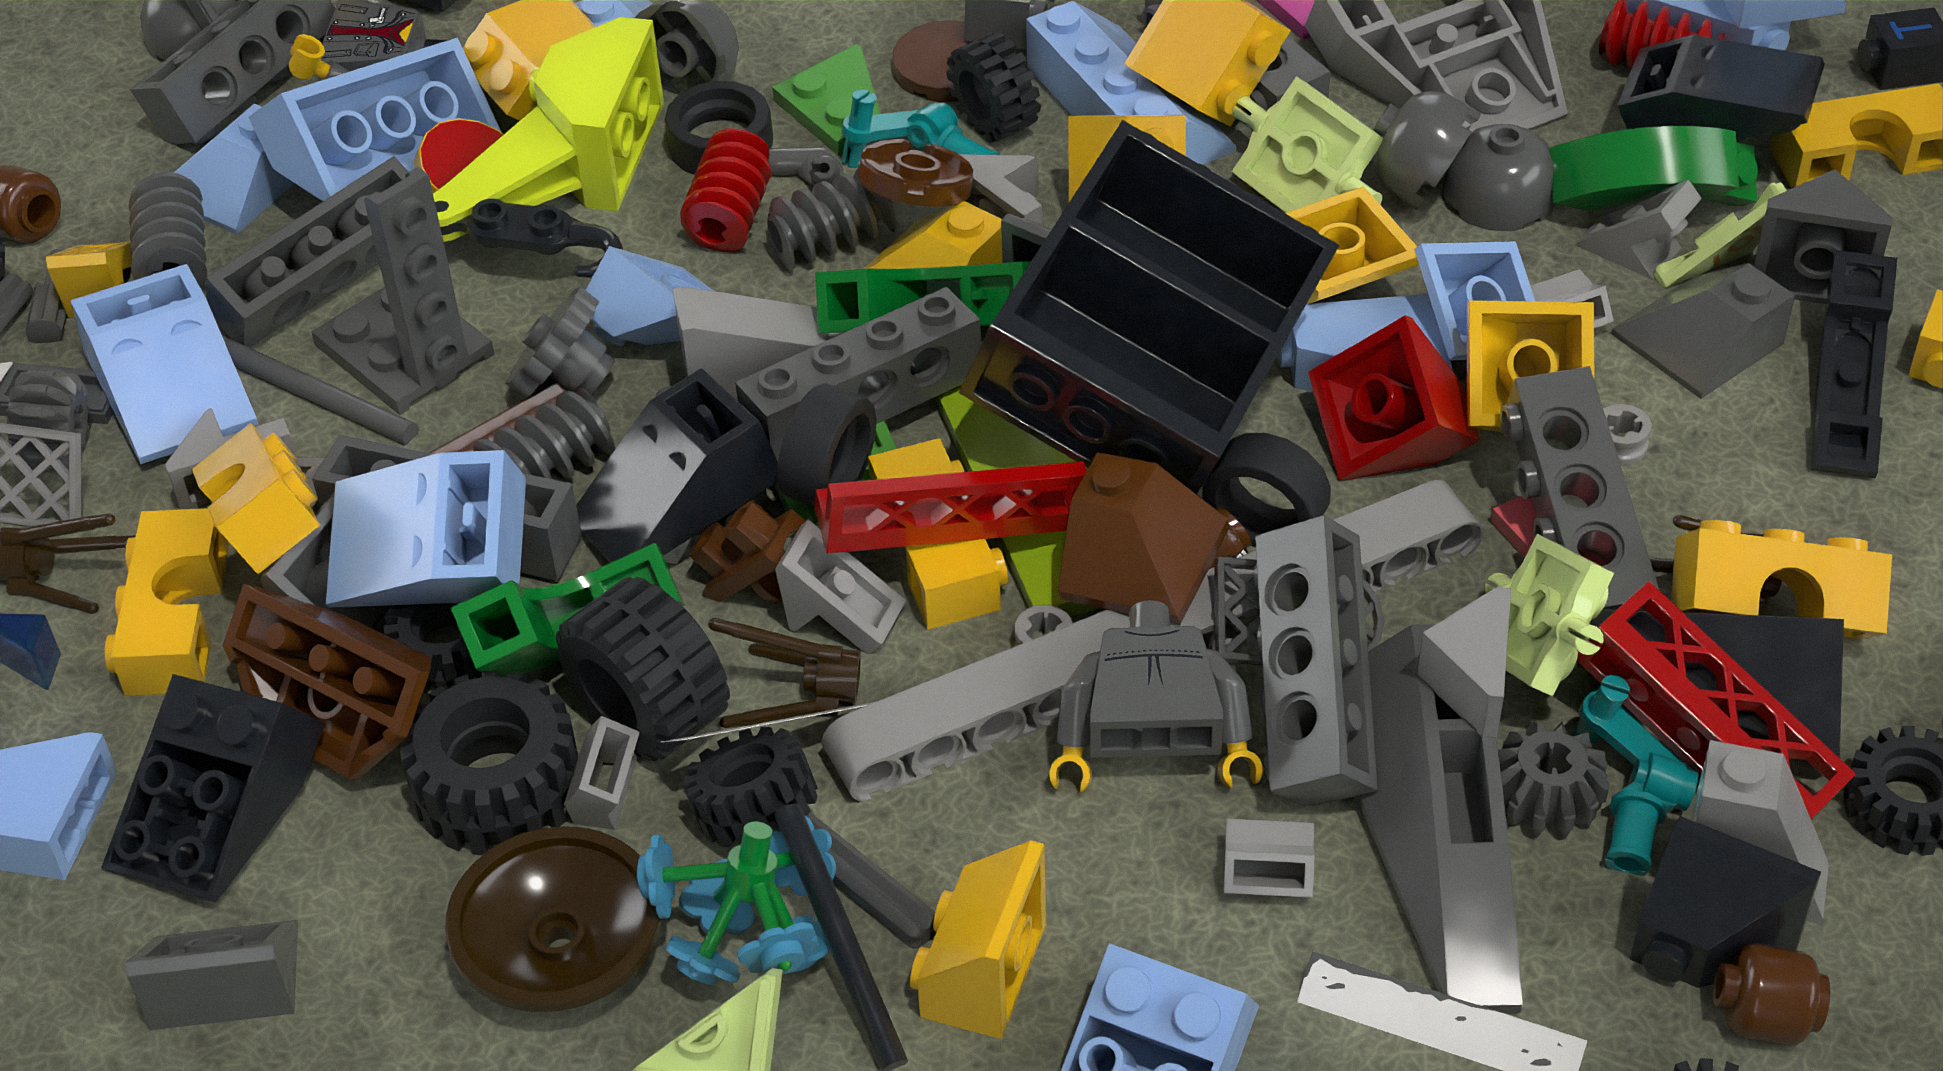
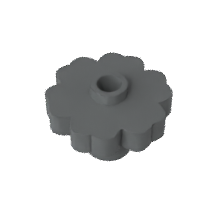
(562, 350)

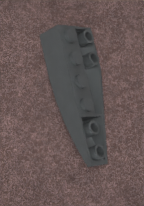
(1442, 830)

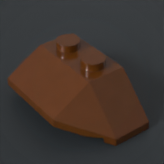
(330, 670)

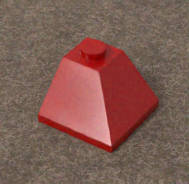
(1391, 404)

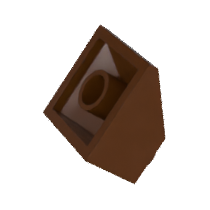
(1137, 538)

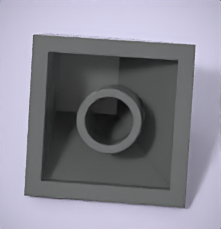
(1711, 327)

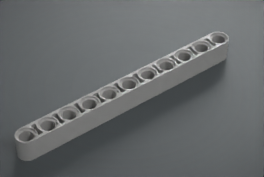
(1023, 686)

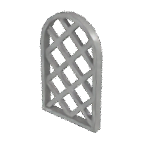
(71, 477)

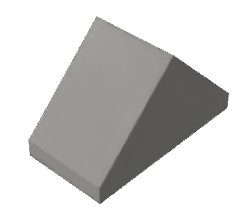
(1467, 659)

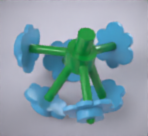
(722, 901)

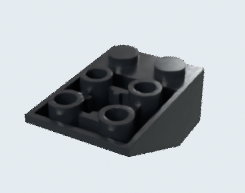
(1720, 87)
(677, 470)
(210, 786)

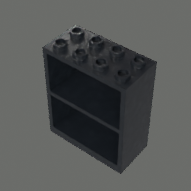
(1148, 313)

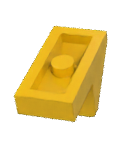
(87, 270)

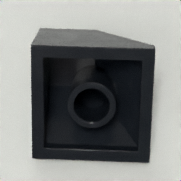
(1716, 899)

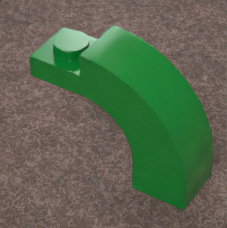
(1641, 161)
(860, 295)
(518, 625)

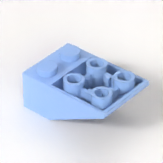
(161, 360)
(427, 531)
(1158, 1019)

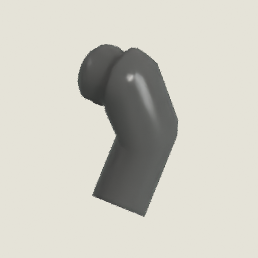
(809, 163)

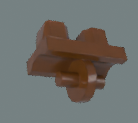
(745, 552)

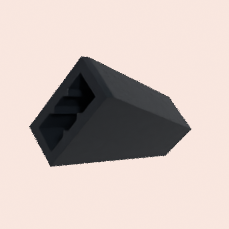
(1789, 656)

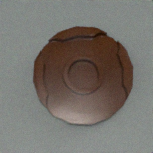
(922, 58)
(914, 176)

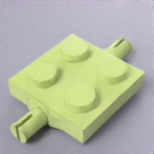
(1304, 148)
(1551, 611)

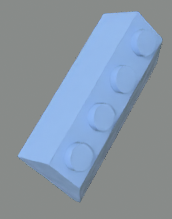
(1084, 68)
(359, 119)

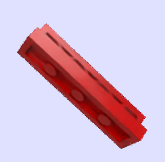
(947, 507)
(1691, 716)

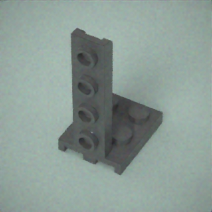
(411, 329)

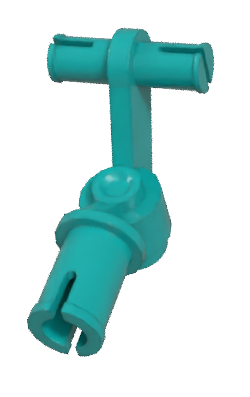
(930, 125)
(1656, 782)

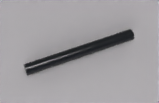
(841, 938)

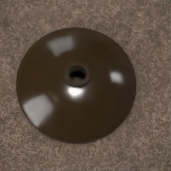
(546, 890)

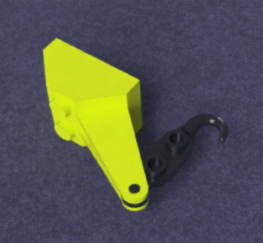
(584, 137)

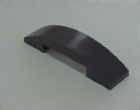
(1852, 364)

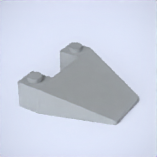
(1475, 50)

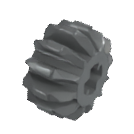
(51, 402)
(1552, 778)

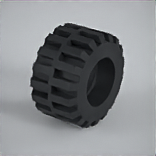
(643, 665)
(483, 720)

